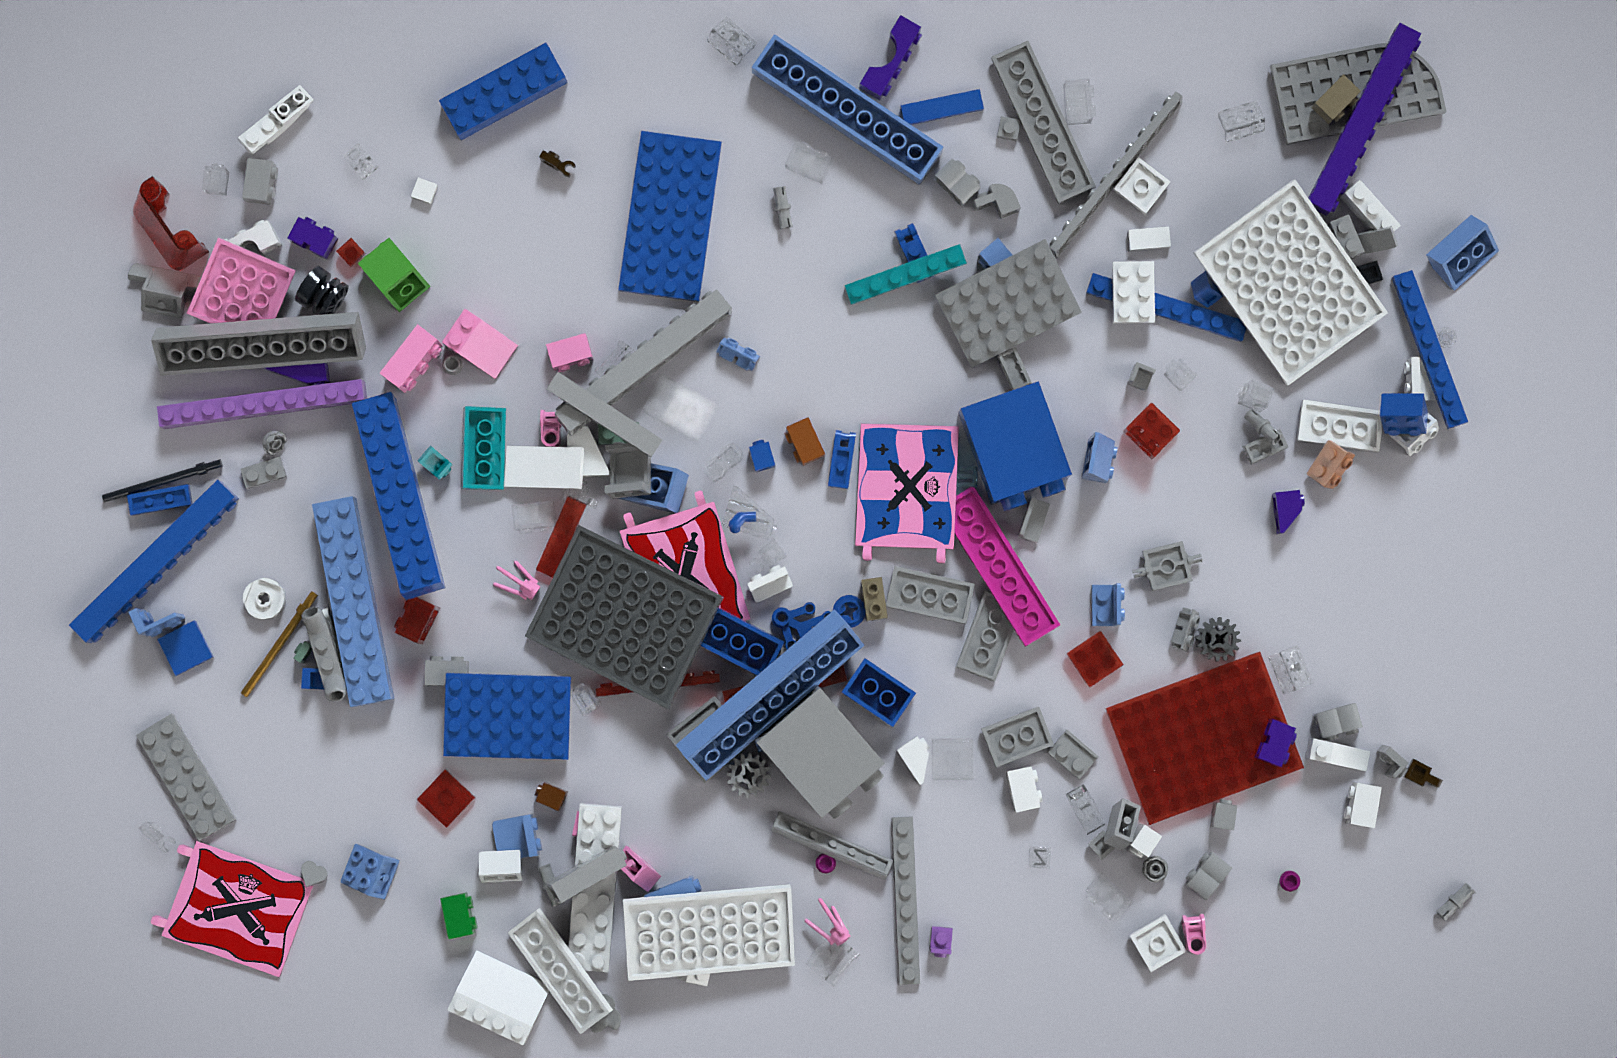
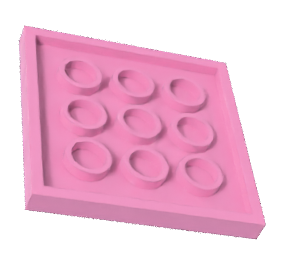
(240, 286)

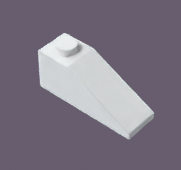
(1337, 754)

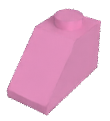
(639, 870)

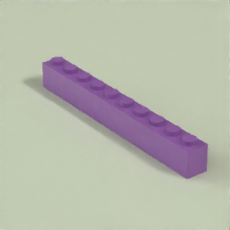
(261, 404)

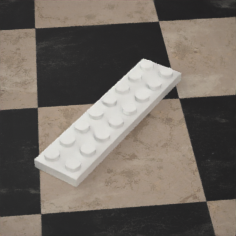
(594, 906)

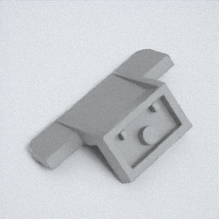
(163, 288)

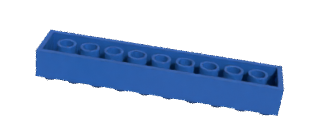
(398, 496)

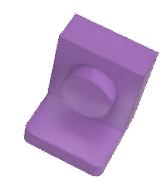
(941, 941)

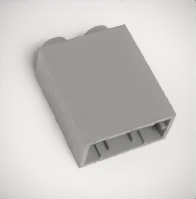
(821, 754)

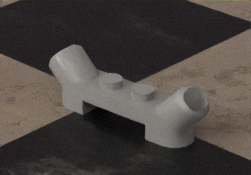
(325, 653)

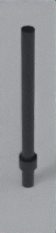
(200, 469)

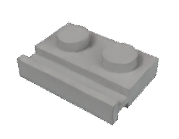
(1072, 754)

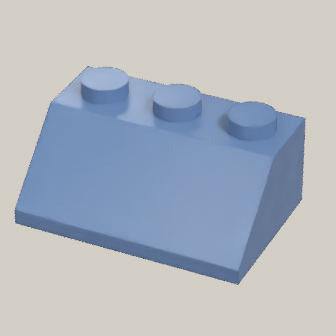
(1463, 252)

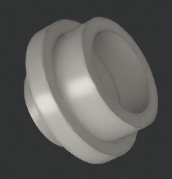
(452, 364)

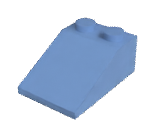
(1099, 458)
(666, 489)

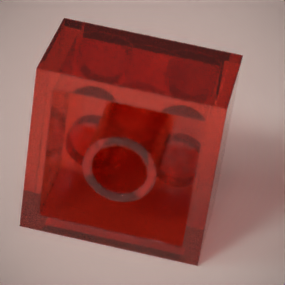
(416, 620)

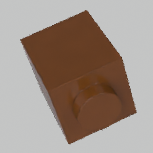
(550, 795)

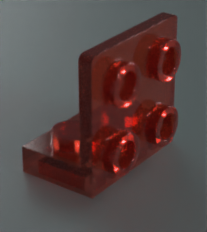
(1151, 431)

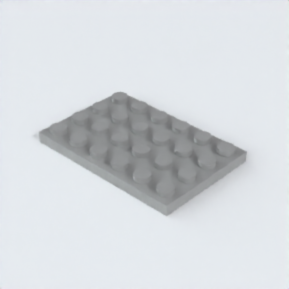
(1008, 303)

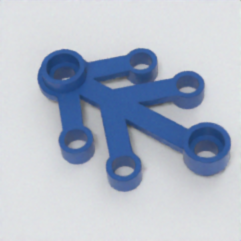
(802, 627)

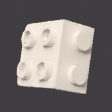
(1417, 379)

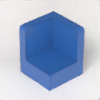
(1205, 290)
(311, 679)

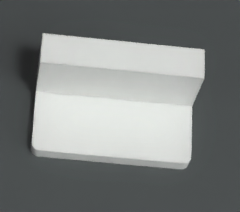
(500, 866)

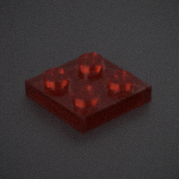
(1094, 659)
(446, 798)

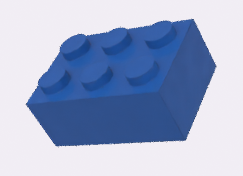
(878, 692)

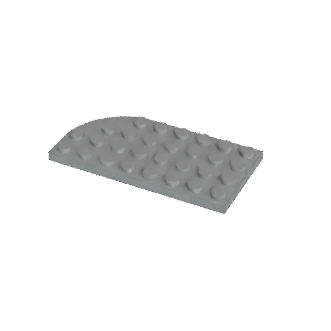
(1305, 80)

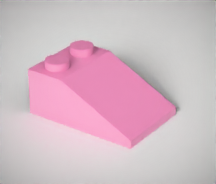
(479, 344)

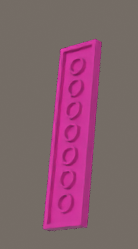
(1001, 569)

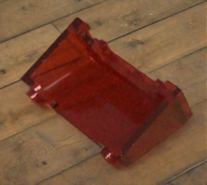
(177, 249)

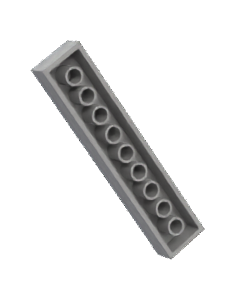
(259, 343)

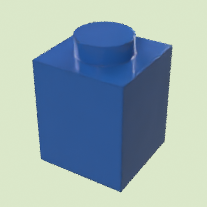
(761, 455)

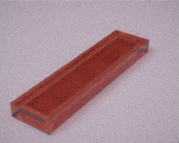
(561, 536)

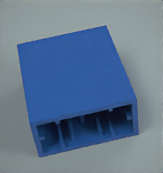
(1016, 446)

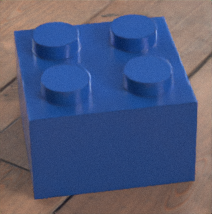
(1403, 413)

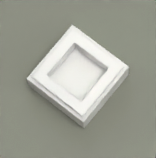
(424, 190)

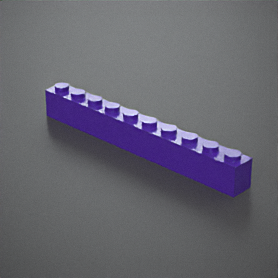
(1363, 119)

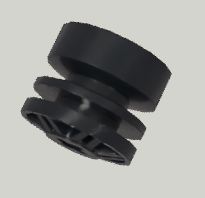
(320, 292)

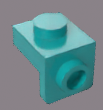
(435, 463)

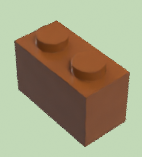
(804, 441)

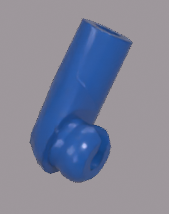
(739, 519)

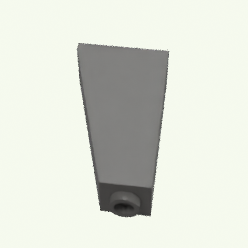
(586, 874)

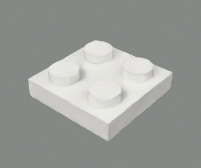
(1141, 185)
(1157, 943)

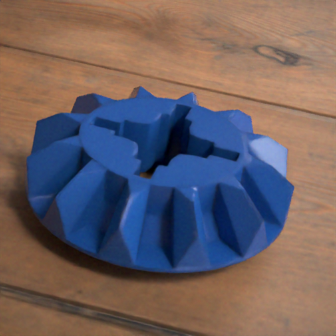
(852, 602)

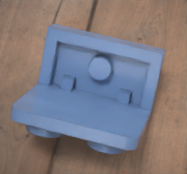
(518, 834)

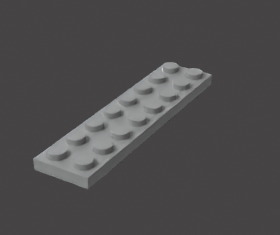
(1043, 122)

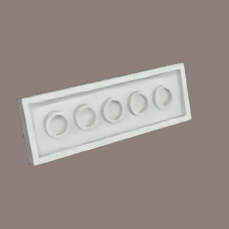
(560, 971)

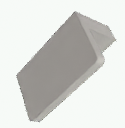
(1033, 520)

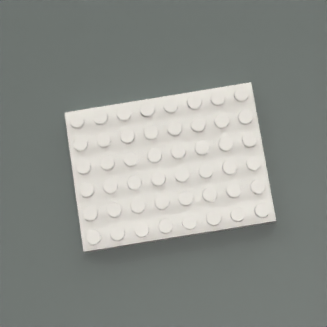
(1290, 282)

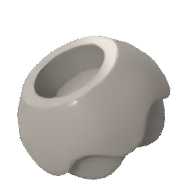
(274, 441)
(1160, 873)

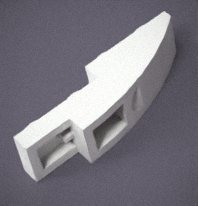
(277, 120)

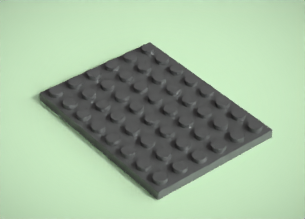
(624, 616)

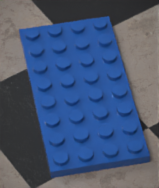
(670, 216)

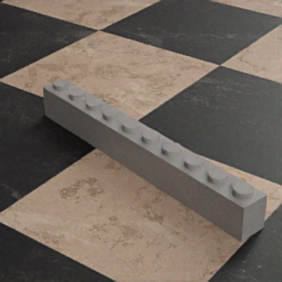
(649, 356)

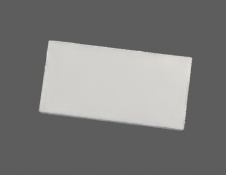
(1149, 238)

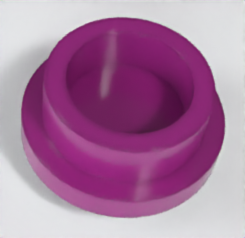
(825, 863)
(1289, 881)

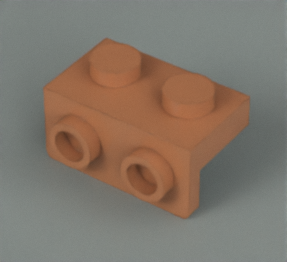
(1330, 465)

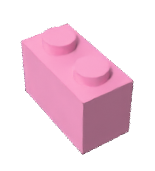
(570, 352)

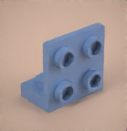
(1107, 605)
(145, 623)
(369, 872)

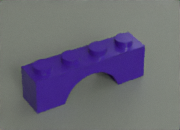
(878, 79)

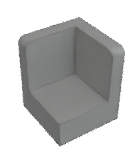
(1140, 376)

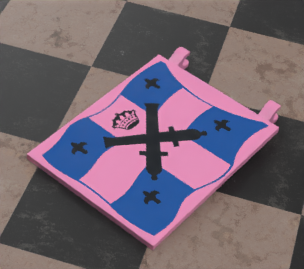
(907, 487)

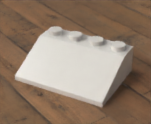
(499, 998)

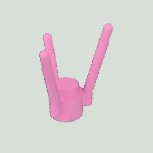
(528, 588)
(839, 933)

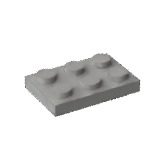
(1017, 736)

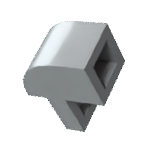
(1002, 197)

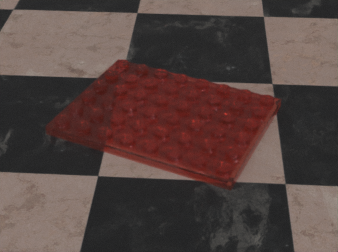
(1200, 737)

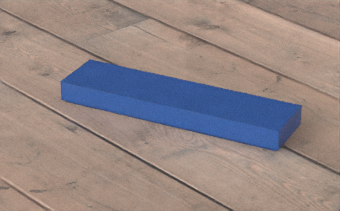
(942, 107)

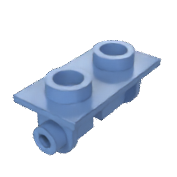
(730, 349)

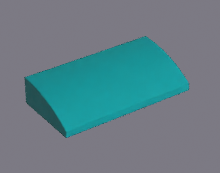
(483, 448)

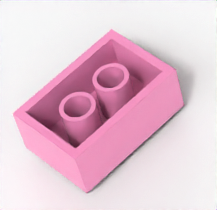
(411, 359)

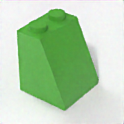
(394, 274)

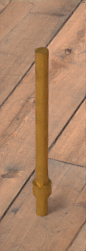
(279, 644)

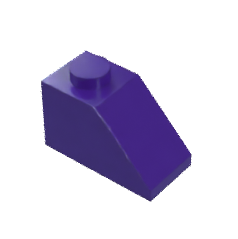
(1286, 507)

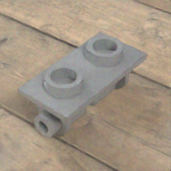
(1189, 622)

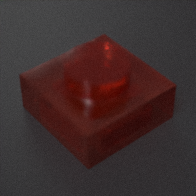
(350, 252)

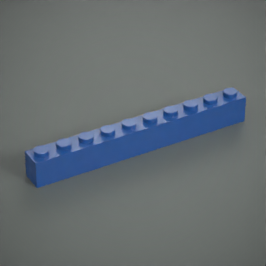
(154, 562)

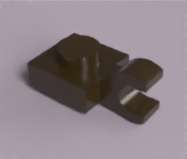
(552, 160)
(1420, 773)

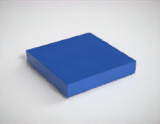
(185, 648)

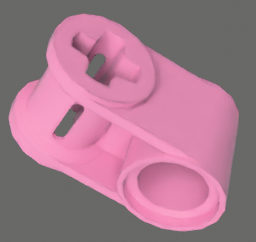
(549, 426)
(1194, 932)

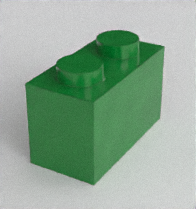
(458, 915)

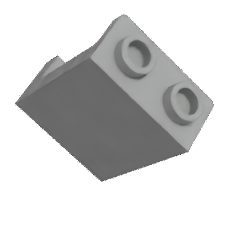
(628, 471)

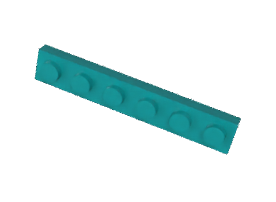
(905, 274)

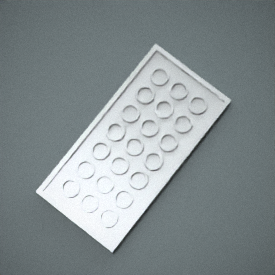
(709, 932)

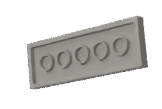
(186, 777)

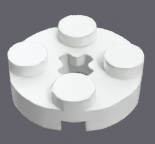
(253, 603)

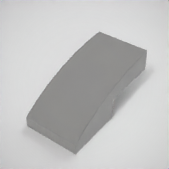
(1378, 240)

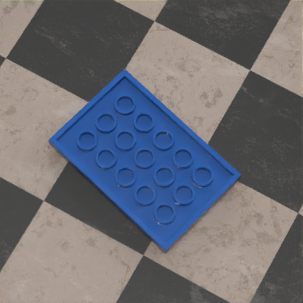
(507, 716)

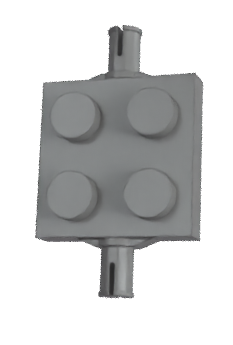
(1167, 566)

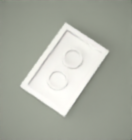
(1133, 292)

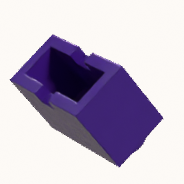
(319, 239)
(1277, 743)

